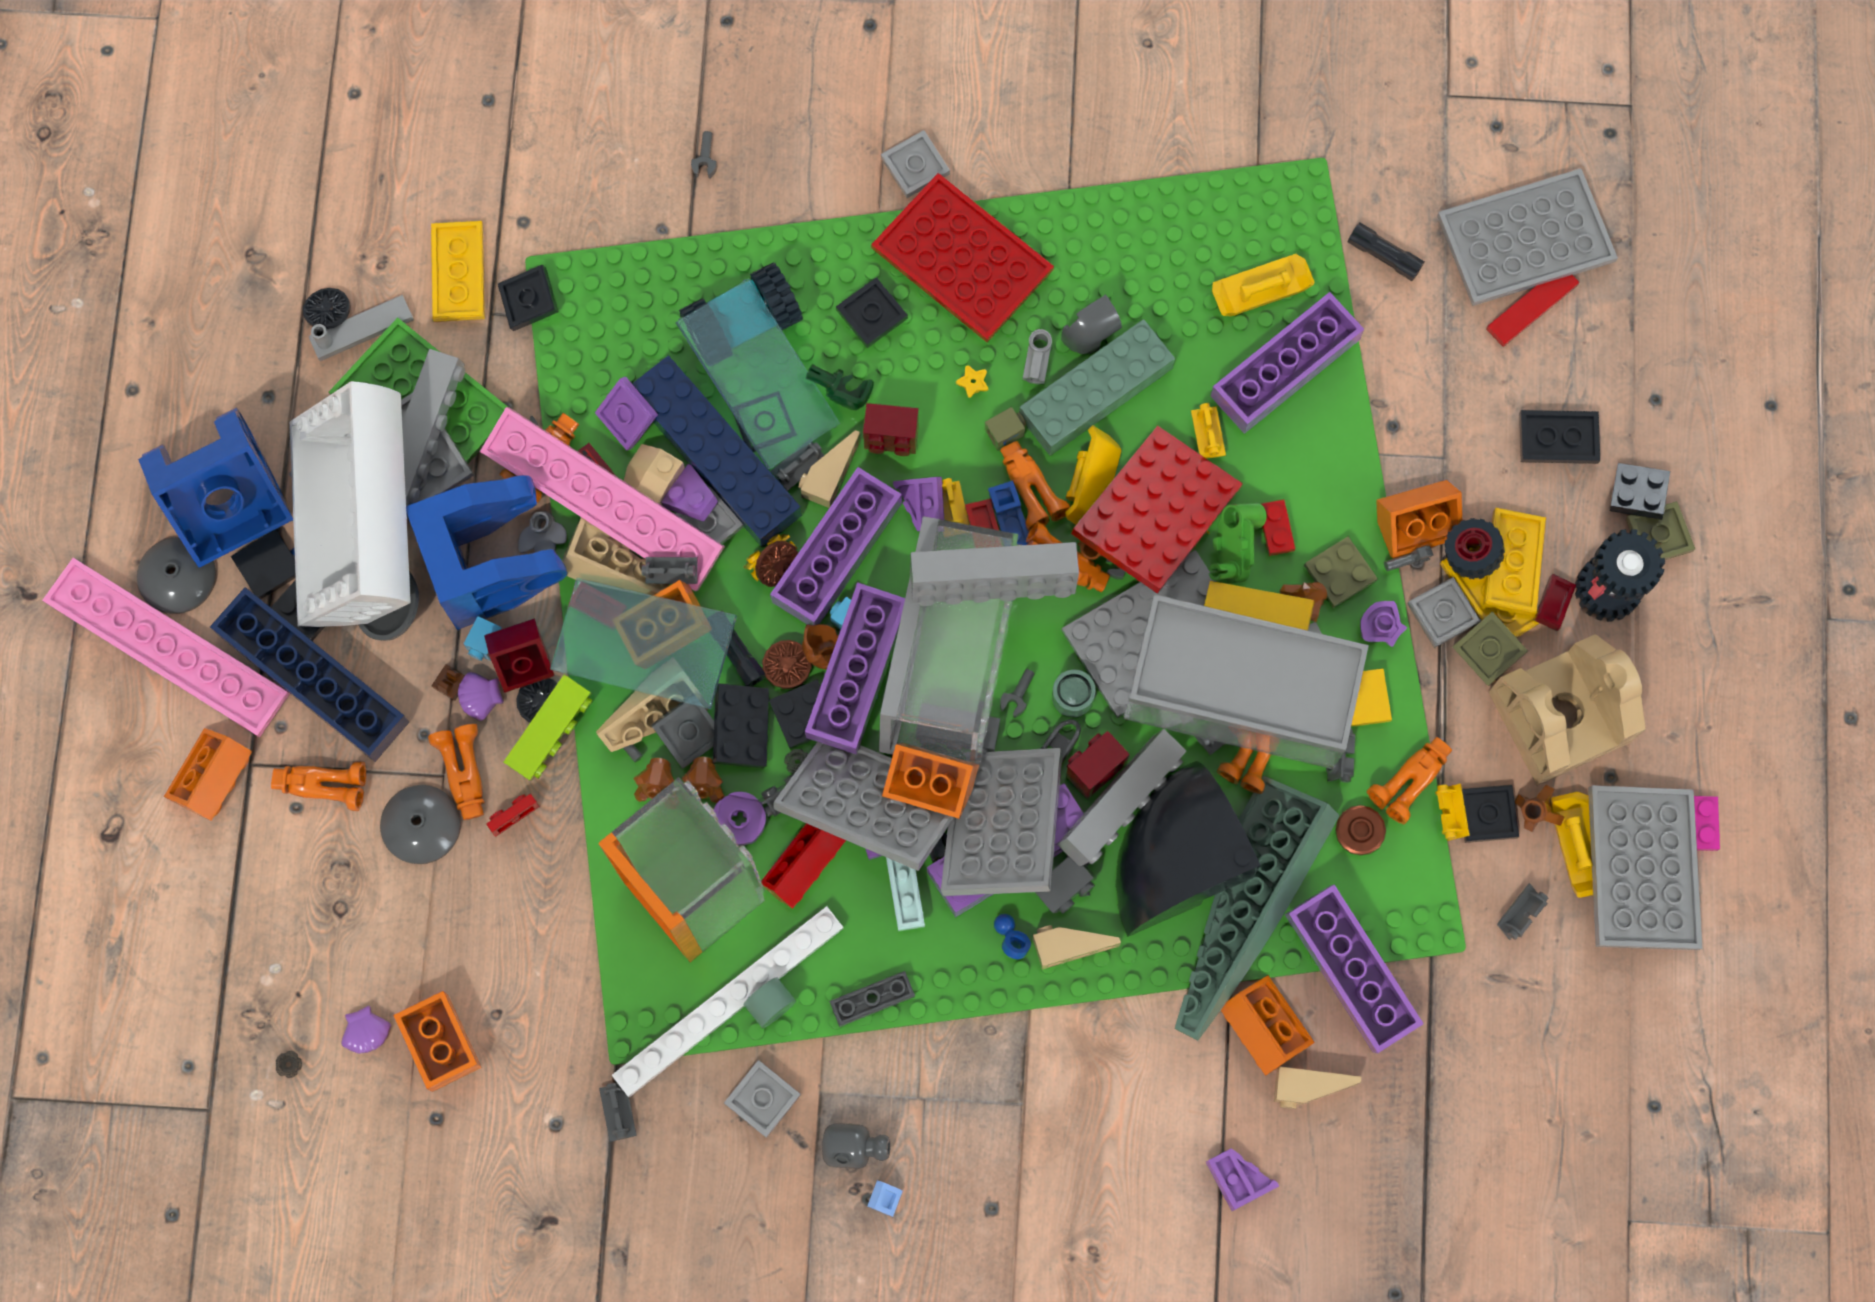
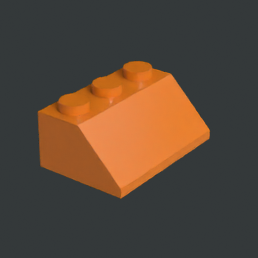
(1419, 517)
(208, 774)
(930, 780)
(1266, 1025)

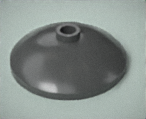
(177, 591)
(397, 622)
(430, 838)

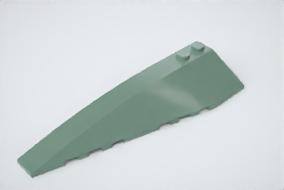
(1286, 837)

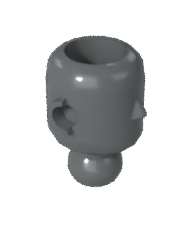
(852, 1146)

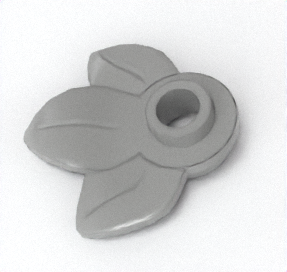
(542, 539)

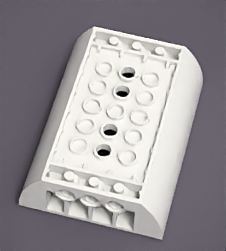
(351, 504)

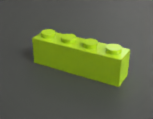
(548, 727)

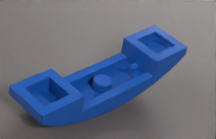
(1008, 510)

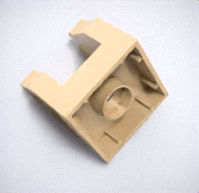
(1588, 676)

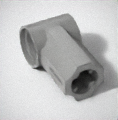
(1037, 358)

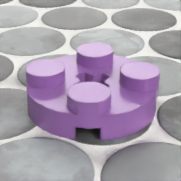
(752, 810)

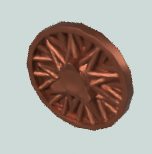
(774, 562)
(786, 664)
(1360, 830)

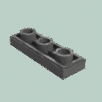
(888, 992)

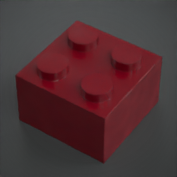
(891, 429)
(519, 655)
(1096, 764)

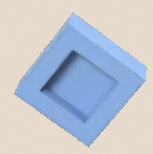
(885, 1198)

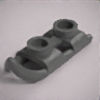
(1057, 740)

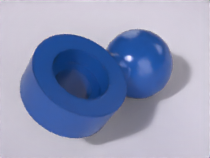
(1015, 942)

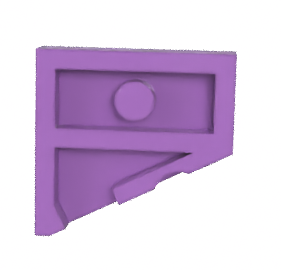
(690, 496)
(922, 498)
(1238, 1179)

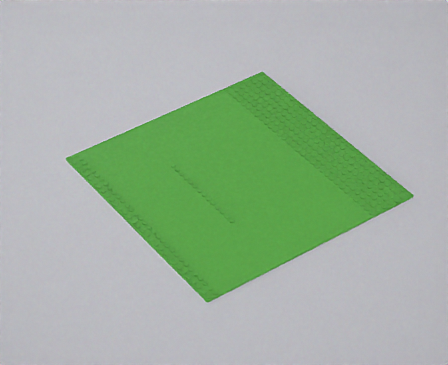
(1155, 258)

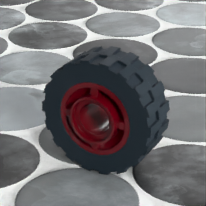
(1477, 563)

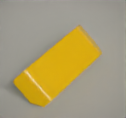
(1262, 285)
(1092, 473)
(1575, 840)

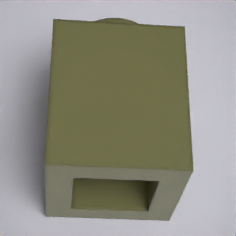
(1005, 428)

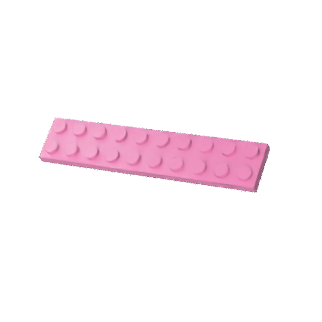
(597, 494)
(166, 647)

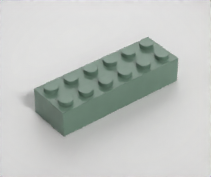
(1097, 387)

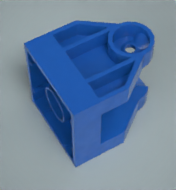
(225, 464)
(464, 516)

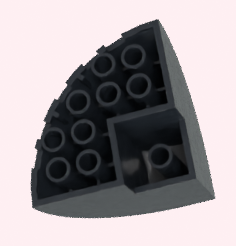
(1180, 850)

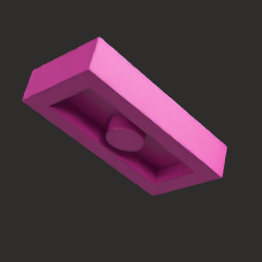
(1707, 823)

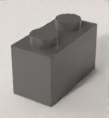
(1066, 883)

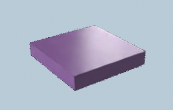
(626, 413)

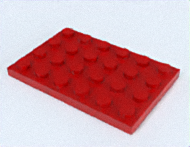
(962, 257)
(1157, 509)

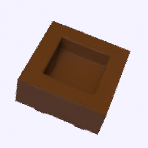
(448, 682)

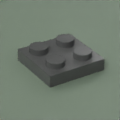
(686, 732)

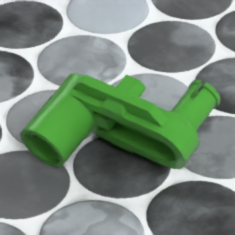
(1236, 541)

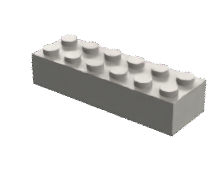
(994, 573)

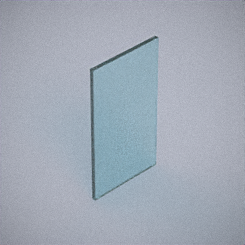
(757, 373)
(643, 643)

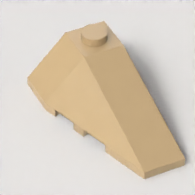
(653, 472)
(605, 560)
(634, 720)

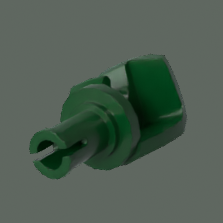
(836, 387)

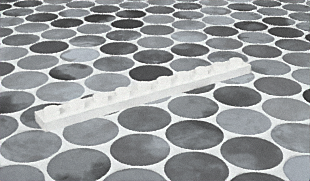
(726, 1002)

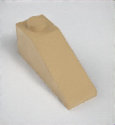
(828, 473)
(1065, 945)
(1302, 1086)

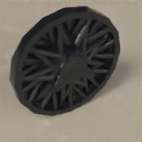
(327, 308)
(532, 697)

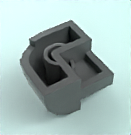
(1091, 327)

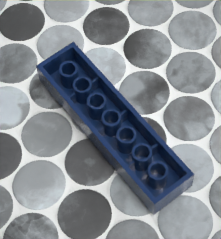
(717, 452)
(310, 674)

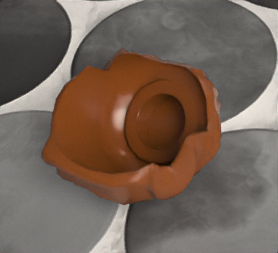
(819, 644)

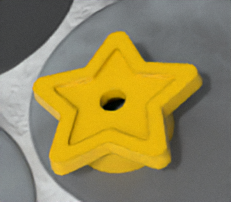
(972, 388)

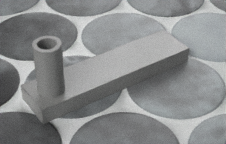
(358, 328)

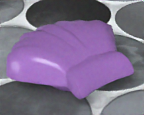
(1381, 623)
(479, 695)
(365, 1031)

